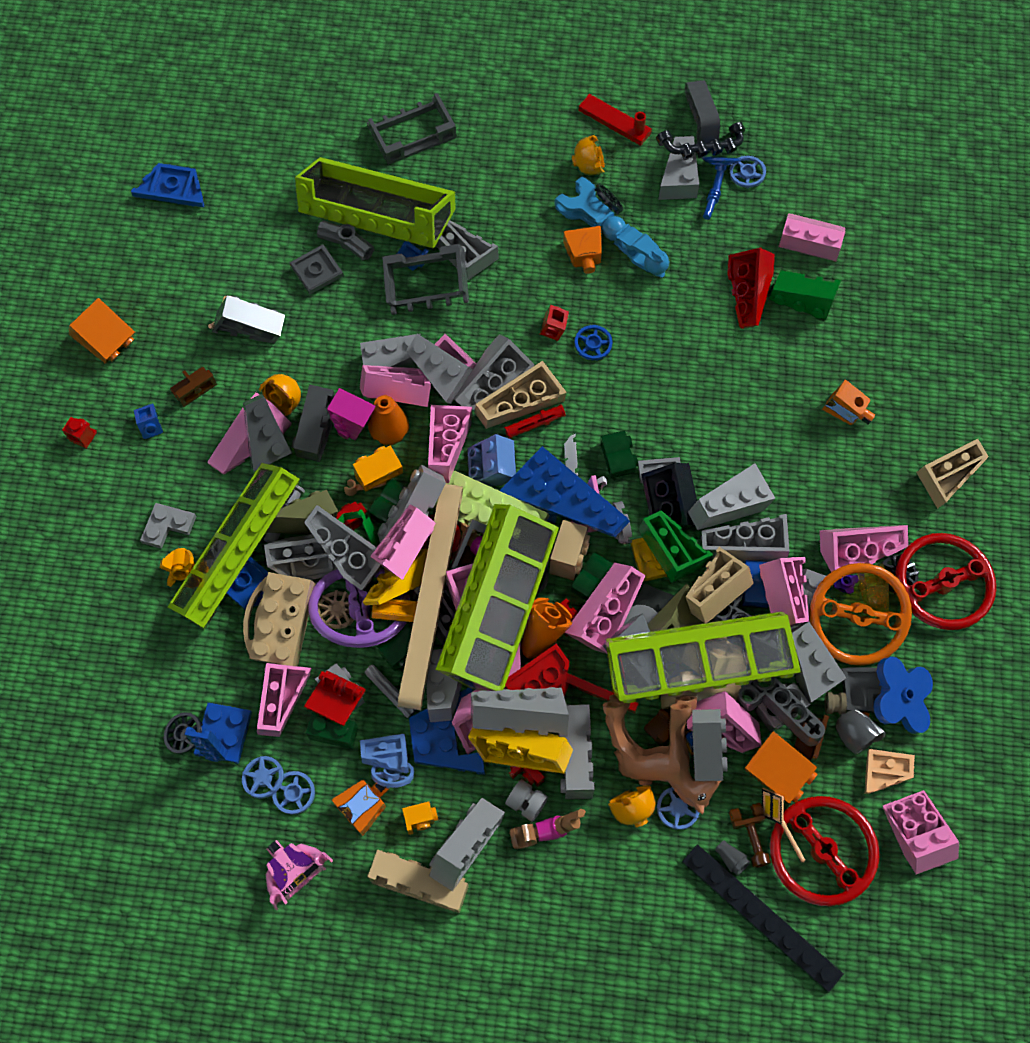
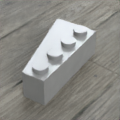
(421, 492)
(734, 499)
(579, 770)
(465, 843)

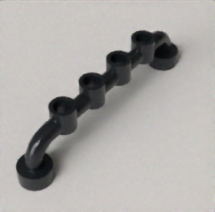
(701, 148)

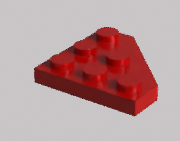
(542, 672)

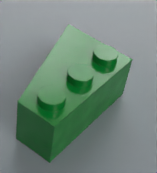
(805, 294)

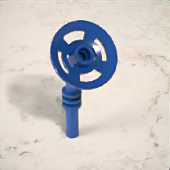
(714, 194)

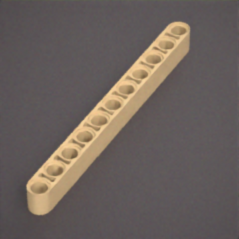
(430, 598)

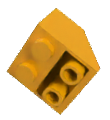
(377, 468)

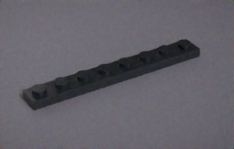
(763, 918)

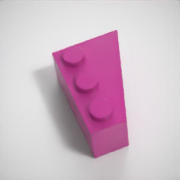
(349, 414)

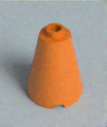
(388, 421)
(544, 627)

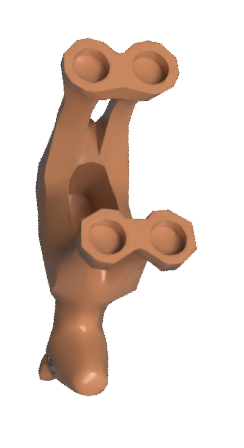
(662, 762)

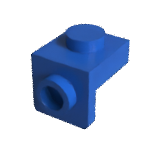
(410, 250)

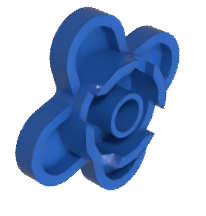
(903, 695)

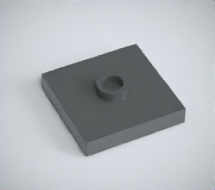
(316, 269)

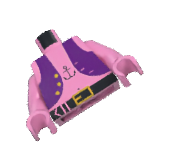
(291, 869)

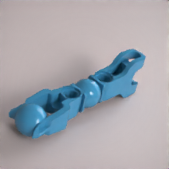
(634, 244)

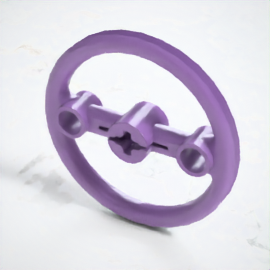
(365, 632)

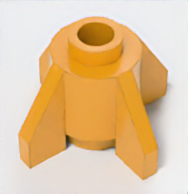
(179, 565)

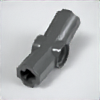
(354, 243)

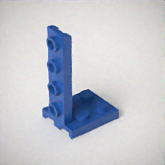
(222, 733)

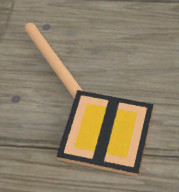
(773, 810)

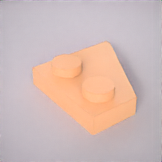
(887, 769)

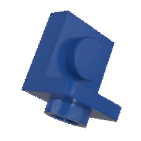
(148, 421)

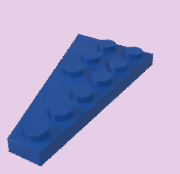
(559, 491)

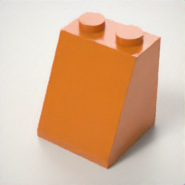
(101, 331)
(781, 768)

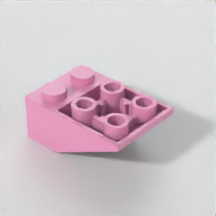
(921, 832)

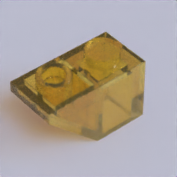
(874, 591)

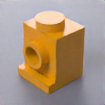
(419, 816)

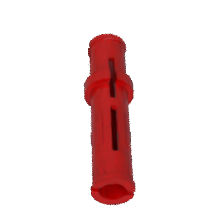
(535, 421)

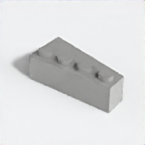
(750, 541)
(521, 710)

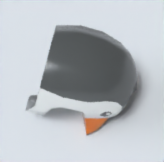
(858, 731)

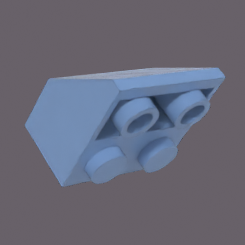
(492, 460)

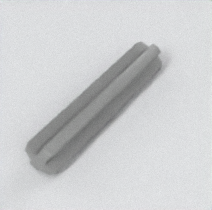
(387, 688)

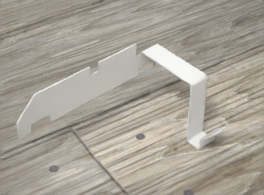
(571, 463)

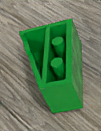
(672, 547)

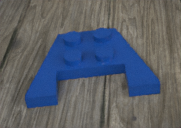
(436, 743)

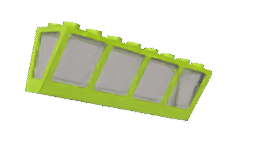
(701, 657)

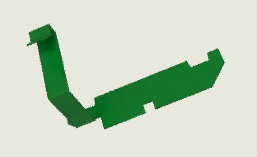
(369, 528)

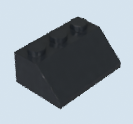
(671, 491)

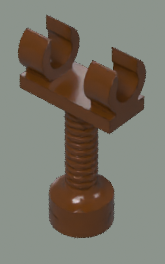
(759, 859)

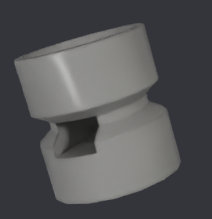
(526, 800)

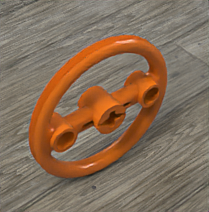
(901, 626)

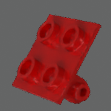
(334, 697)

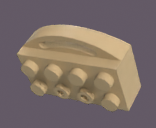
(275, 618)

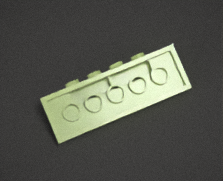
(480, 499)

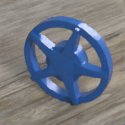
(593, 342)

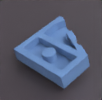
(386, 752)

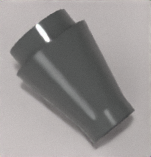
(733, 858)

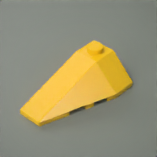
(391, 586)

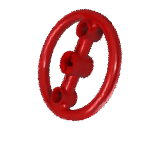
(979, 563)
(830, 858)

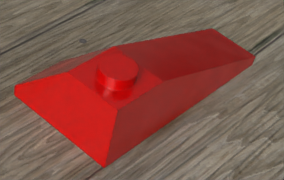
(751, 279)

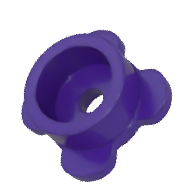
(849, 587)

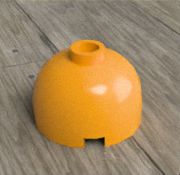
(588, 156)
(282, 392)
(633, 806)

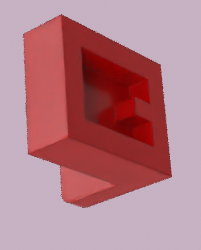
(530, 775)

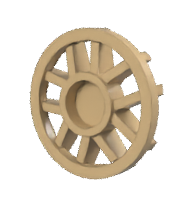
(336, 609)

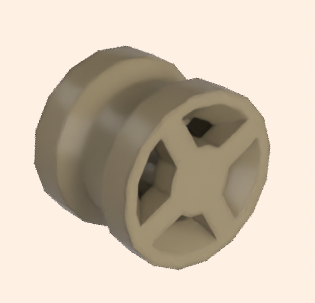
(835, 703)

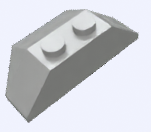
(299, 557)

